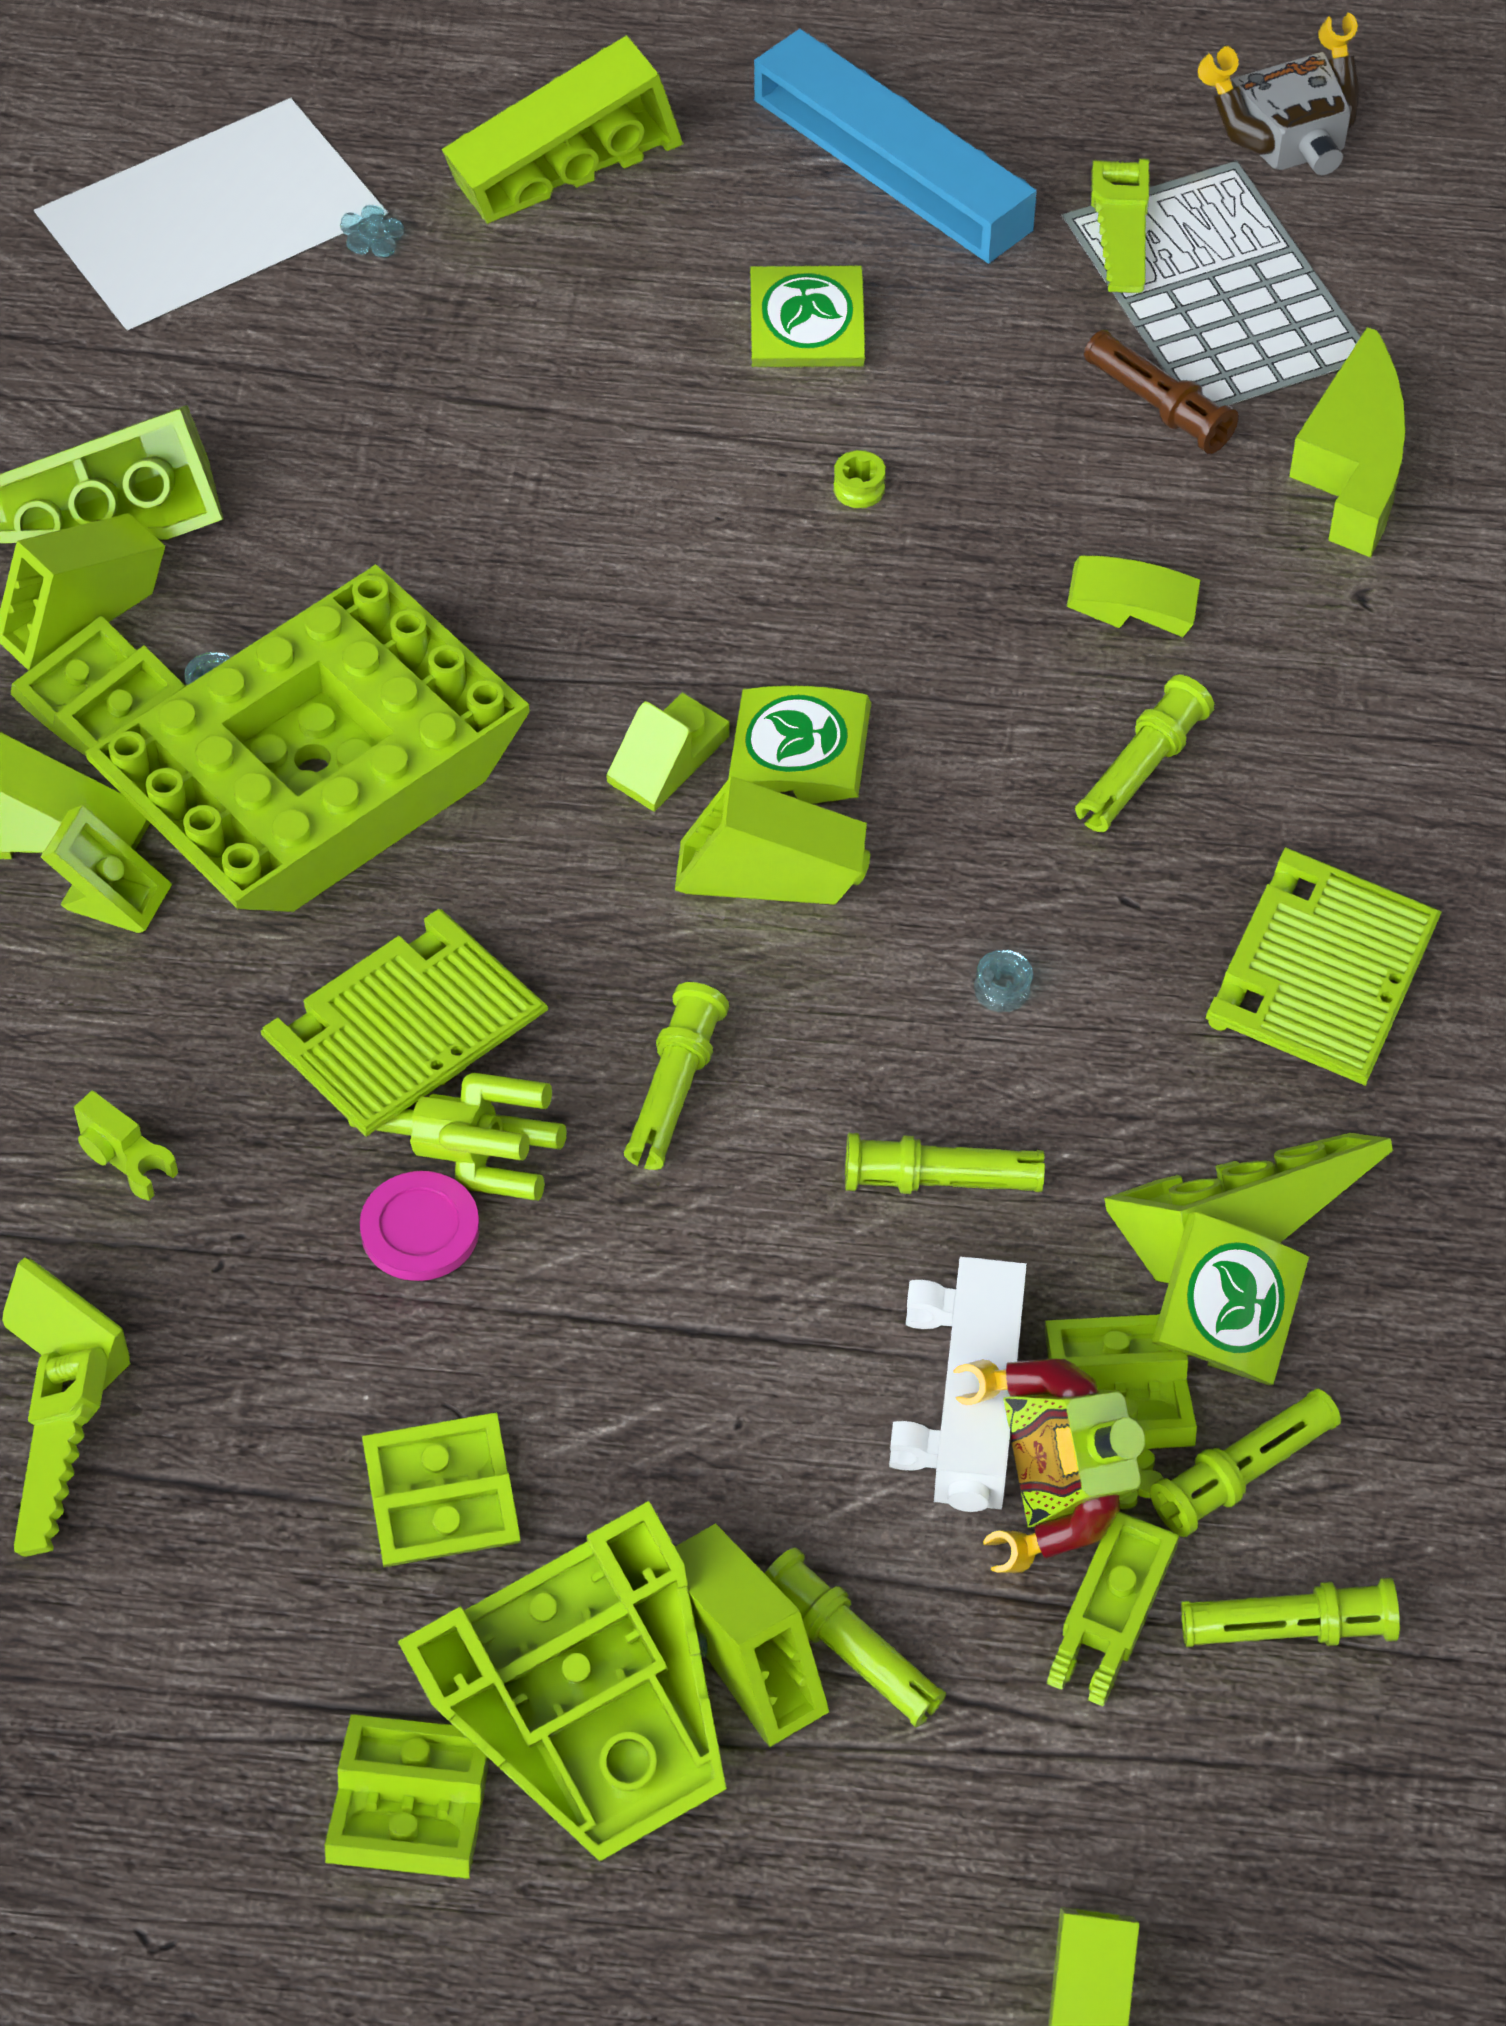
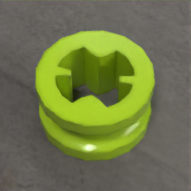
(862, 466)

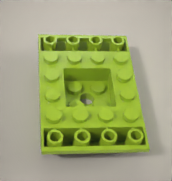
(347, 682)

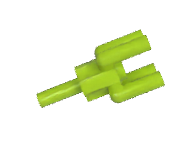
(471, 1132)

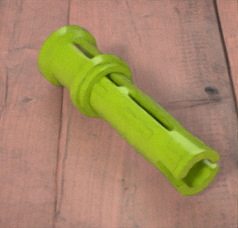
(1158, 735)
(682, 1051)
(911, 1164)
(1223, 1480)
(1326, 1613)
(830, 1620)

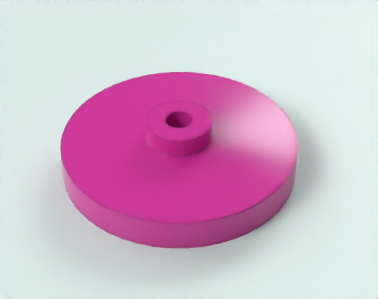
(419, 1225)

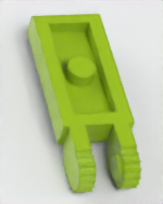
(1114, 1601)

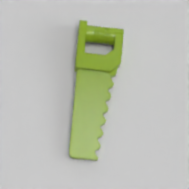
(1122, 220)
(54, 1442)

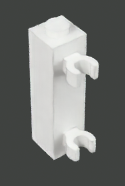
(974, 1437)

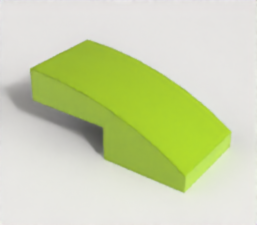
(1122, 588)

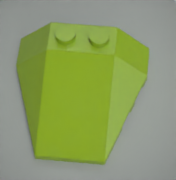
(585, 1685)

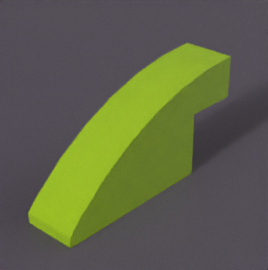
(1356, 444)

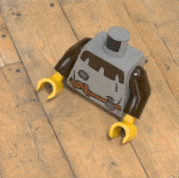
(1291, 109)

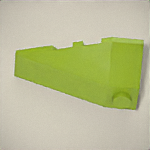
(145, 470)
(41, 791)
(1248, 1194)

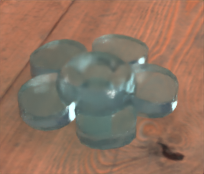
(371, 231)

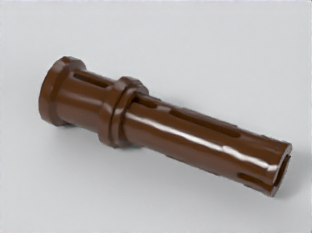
(1179, 402)

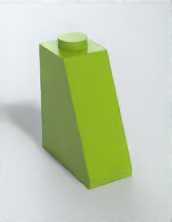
(71, 579)
(771, 848)
(752, 1636)
(1093, 1968)

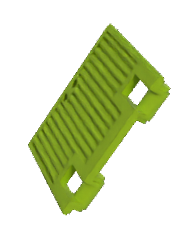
(1325, 966)
(399, 1019)

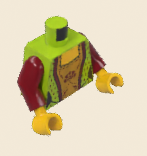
(1069, 1452)

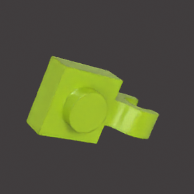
(117, 1139)

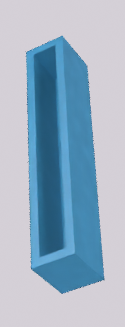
(895, 145)

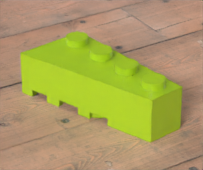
(565, 132)

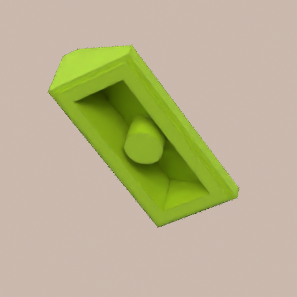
(59, 1320)

